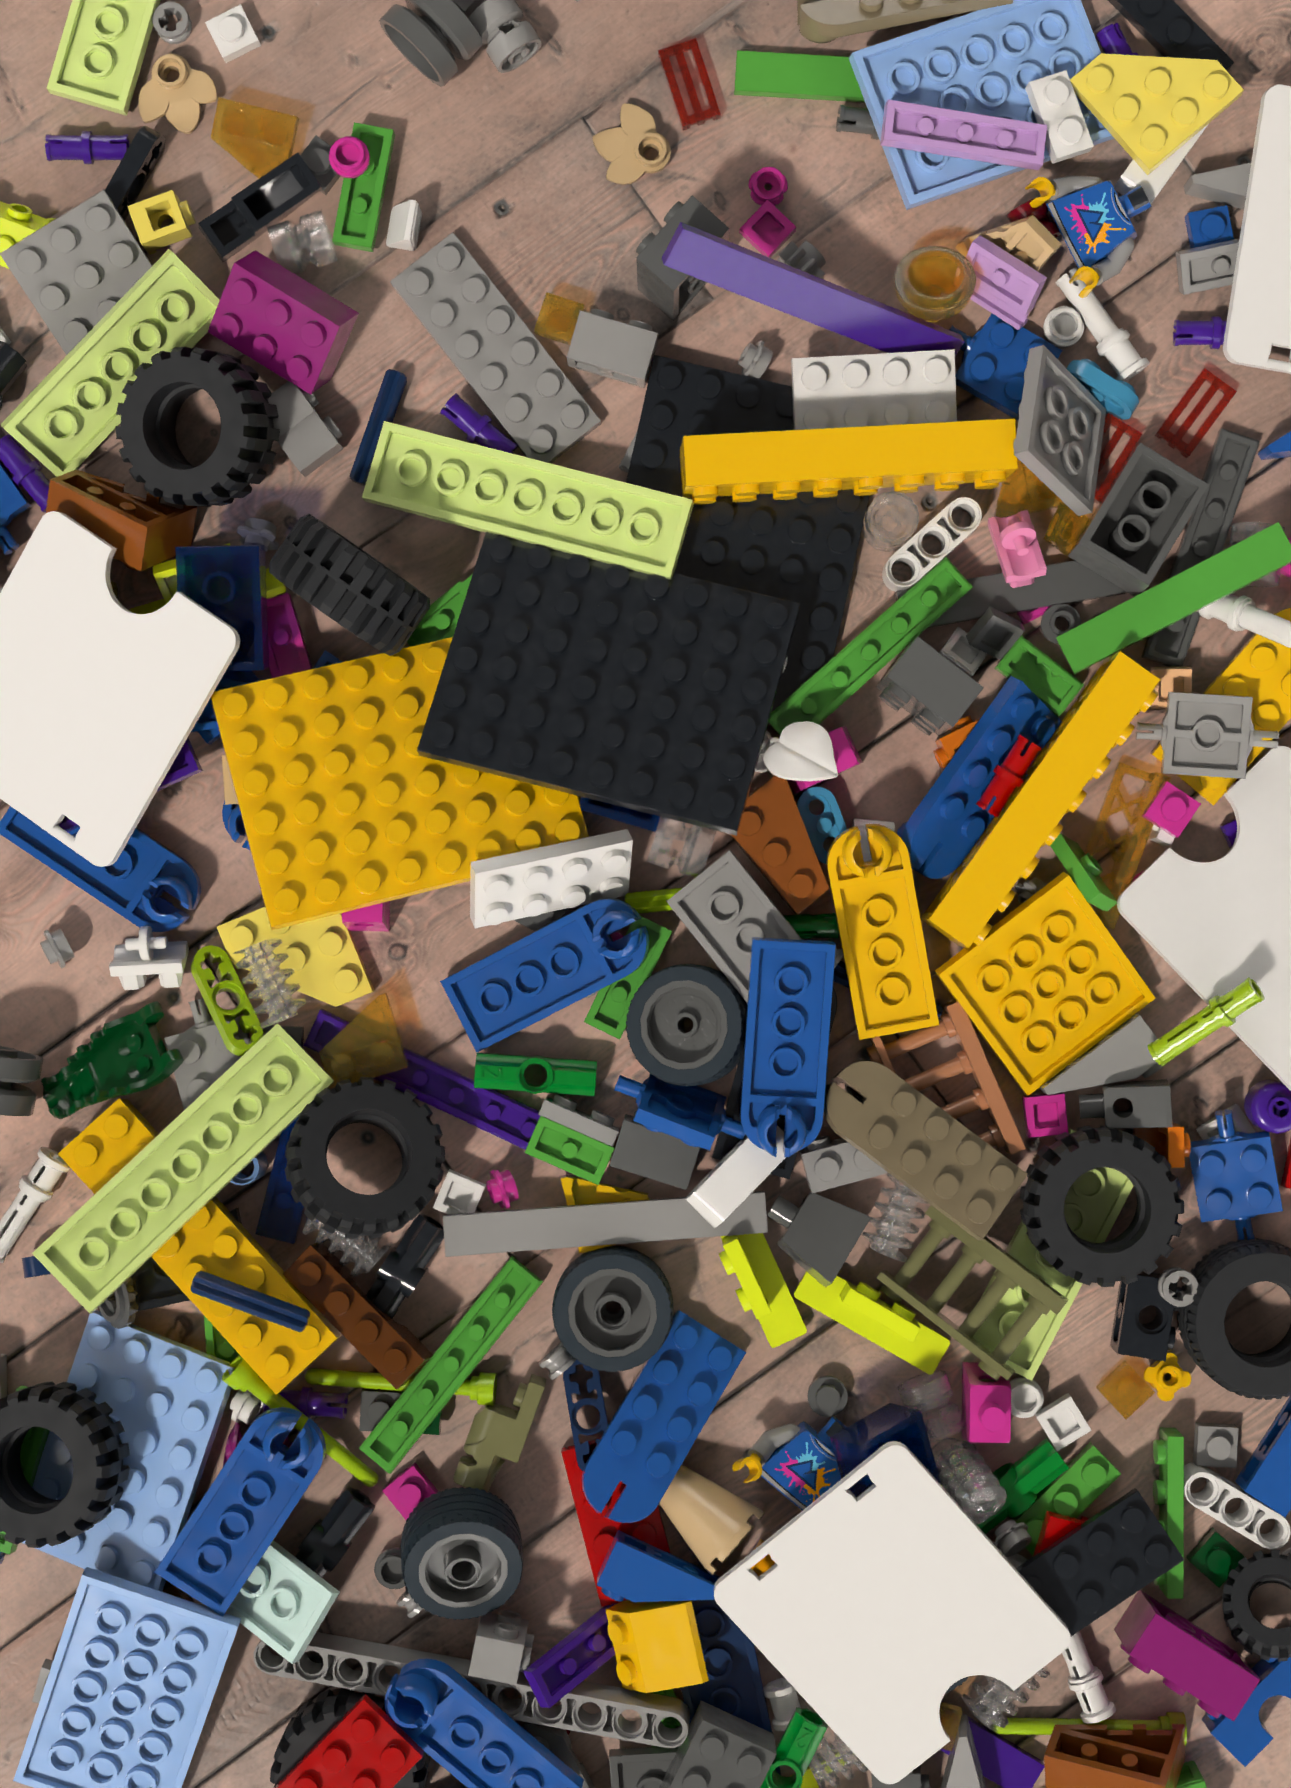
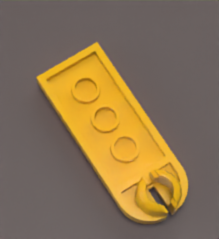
(1258, 672)
(881, 933)

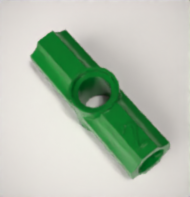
(507, 1073)
(1025, 1480)
(796, 1748)

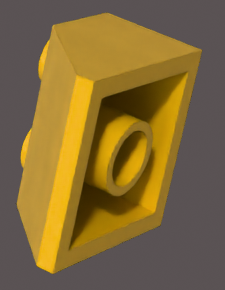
(656, 1645)

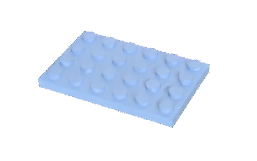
(978, 68)
(170, 1414)
(126, 1689)

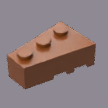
(136, 526)
(780, 846)
(1114, 1758)

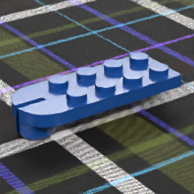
(948, 818)
(129, 885)
(546, 971)
(786, 1041)
(659, 1420)
(244, 1509)
(470, 1731)

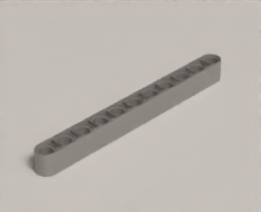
(567, 1716)

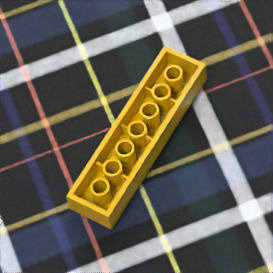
(847, 459)
(1051, 789)
(211, 1244)

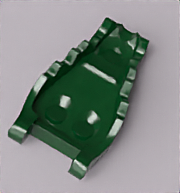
(116, 1063)

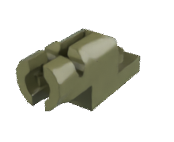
(498, 1434)

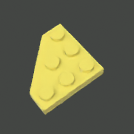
(1154, 101)
(317, 950)

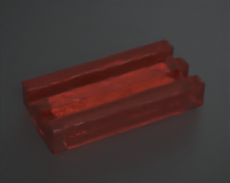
(699, 116)
(1121, 427)
(1174, 440)

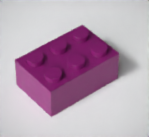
(282, 321)
(1185, 1657)

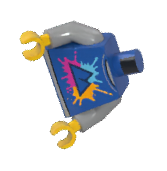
(1092, 223)
(795, 1461)

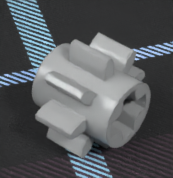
(804, 258)

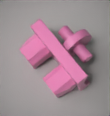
(1017, 548)

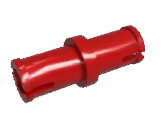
(1008, 776)

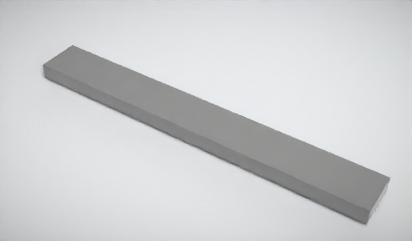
(594, 1225)

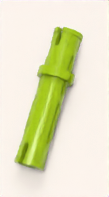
(1218, 1013)

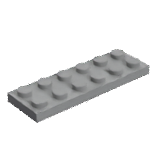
(495, 351)

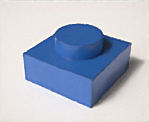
(1208, 226)

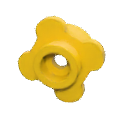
(1155, 1376)

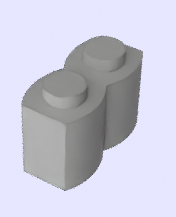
(302, 431)

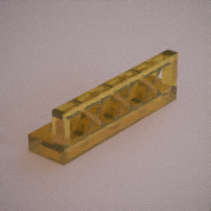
(1134, 839)

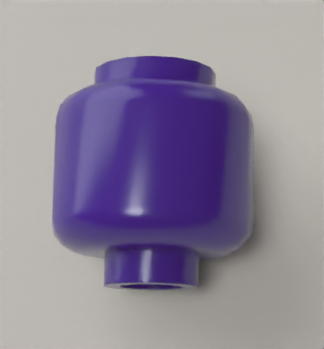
(1260, 1104)

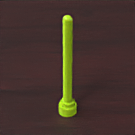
(247, 1379)
(479, 1388)
(1045, 1726)

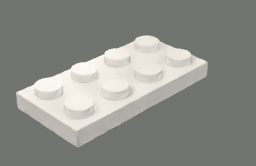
(874, 389)
(550, 878)

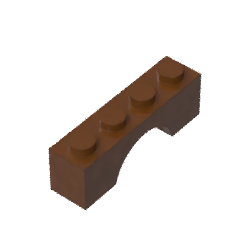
(339, 1299)

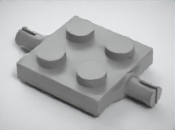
(1207, 735)
(203, 1054)

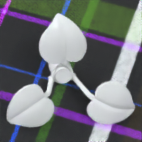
(799, 754)

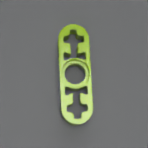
(204, 979)

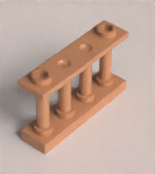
(969, 1060)

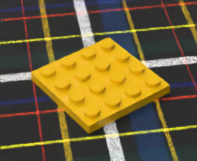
(1045, 984)

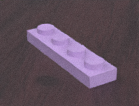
(963, 135)

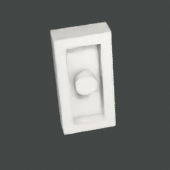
(1058, 108)

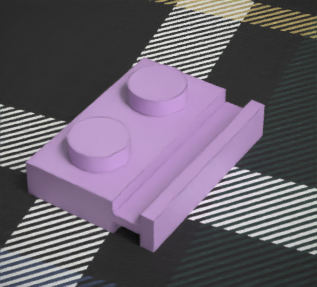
(1003, 282)

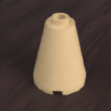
(707, 1516)

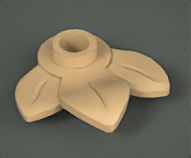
(176, 99)
(626, 145)

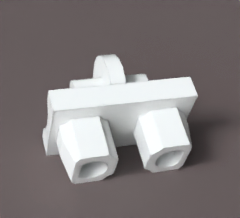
(149, 956)

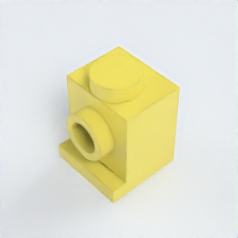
(150, 214)

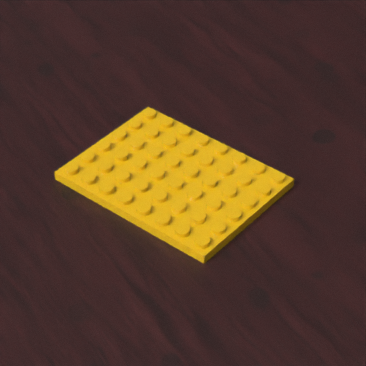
(346, 804)

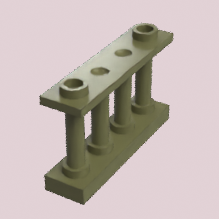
(1008, 1275)

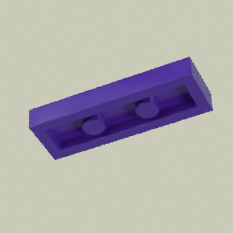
(571, 1660)

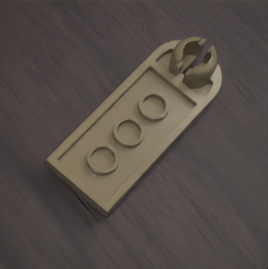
(829, 19)
(922, 1146)

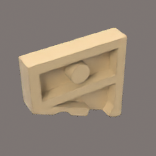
(1022, 238)

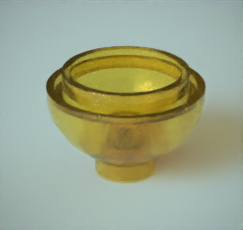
(934, 283)

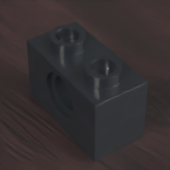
(1139, 1339)

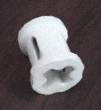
(783, 1702)

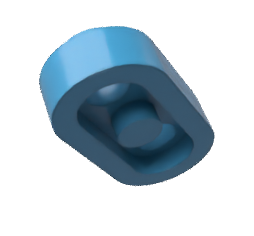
(1115, 395)
(827, 824)

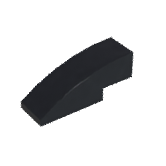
(259, 206)

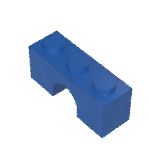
(1246, 1734)

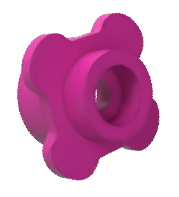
(502, 1188)

